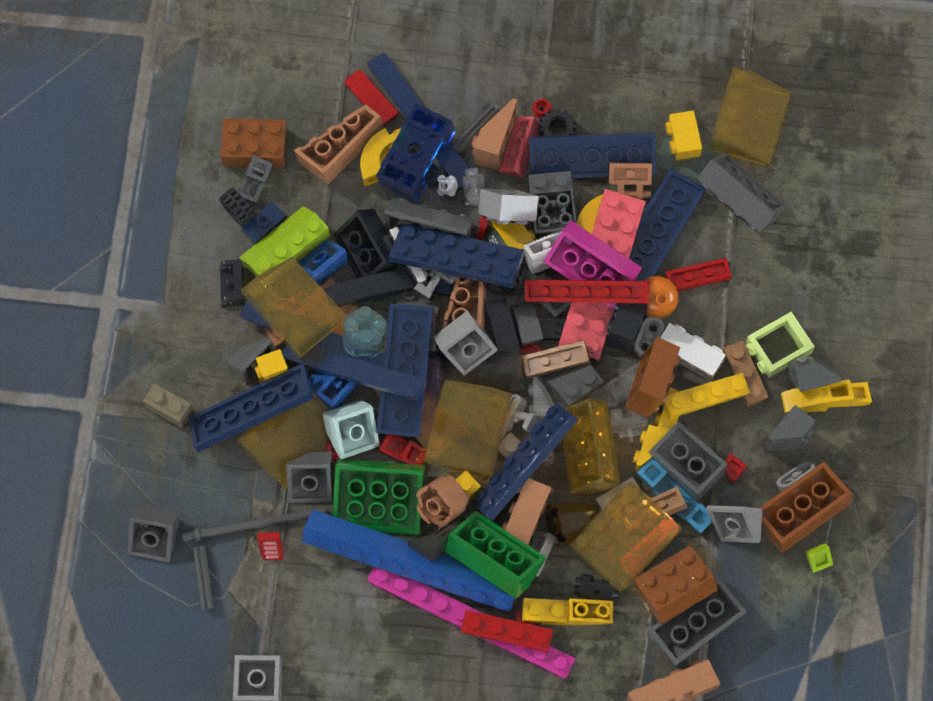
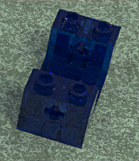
(406, 171)

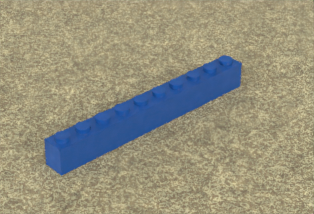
(399, 558)

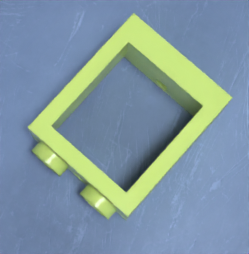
(796, 332)

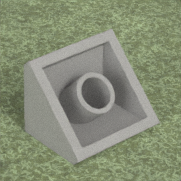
(736, 523)

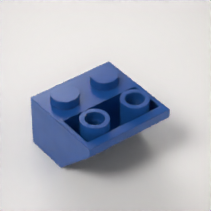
(331, 390)

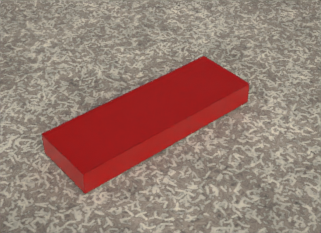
(369, 95)
(700, 274)

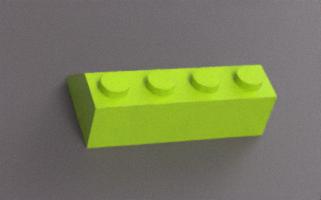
(290, 239)

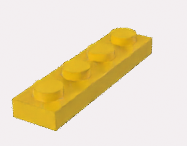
(706, 395)

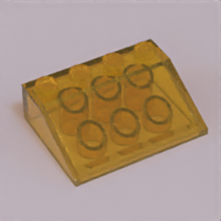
(750, 117)
(293, 306)
(468, 428)
(287, 438)
(625, 536)

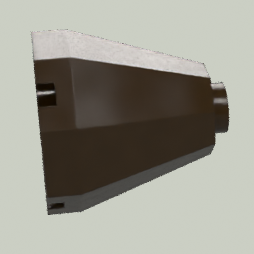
(568, 520)

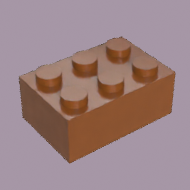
(253, 137)
(653, 378)
(675, 584)

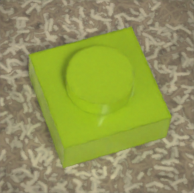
(819, 557)

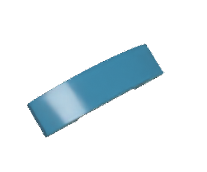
(659, 482)

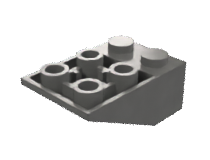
(554, 201)

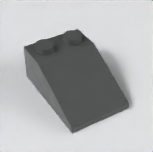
(688, 461)

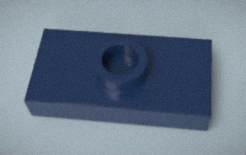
(263, 223)

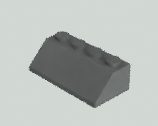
(742, 192)
(423, 216)
(696, 625)

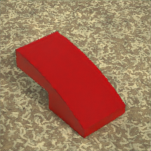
(402, 450)

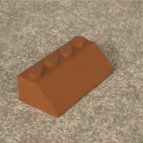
(804, 507)

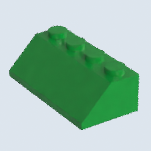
(494, 554)

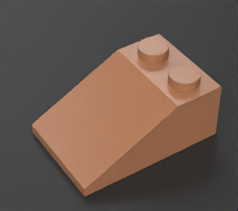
(494, 137)

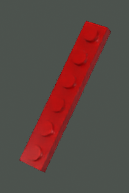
(587, 291)

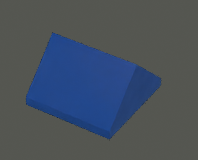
(324, 261)

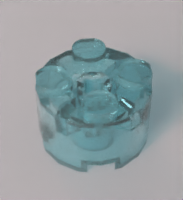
(364, 333)

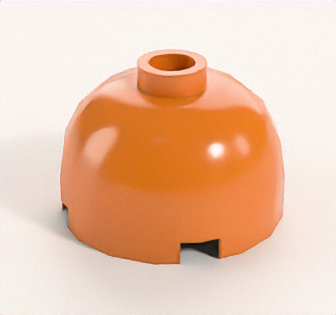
(662, 297)

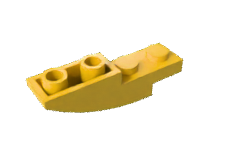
(828, 396)
(654, 435)
(567, 611)

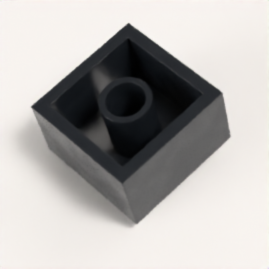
(626, 325)

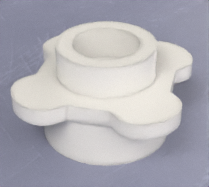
(451, 185)

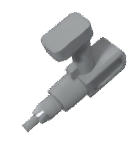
(427, 291)
(515, 414)

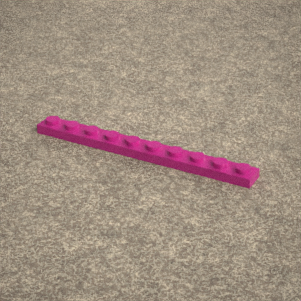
(454, 611)

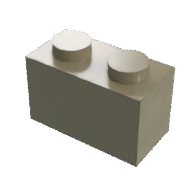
(168, 405)

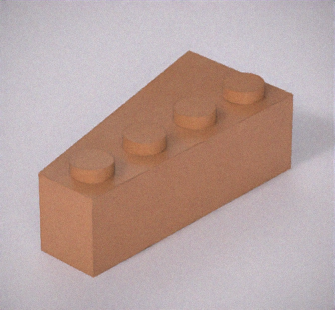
(340, 144)
(467, 296)
(527, 510)
(680, 685)

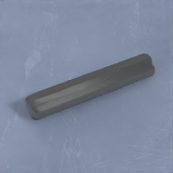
(467, 138)
(203, 578)

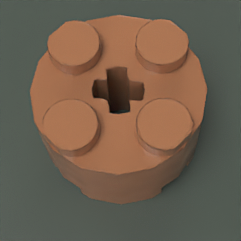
(441, 501)

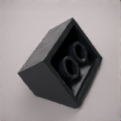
(366, 243)

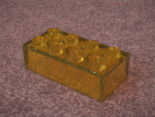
(590, 449)

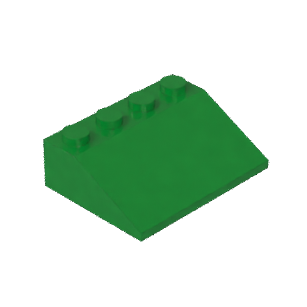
(379, 495)

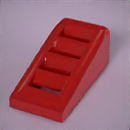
(271, 546)

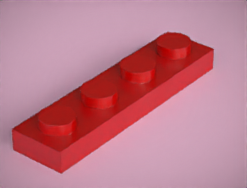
(506, 631)

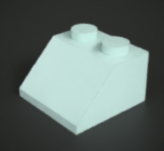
(351, 428)

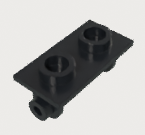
(589, 584)

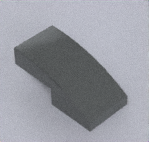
(254, 179)
(528, 324)

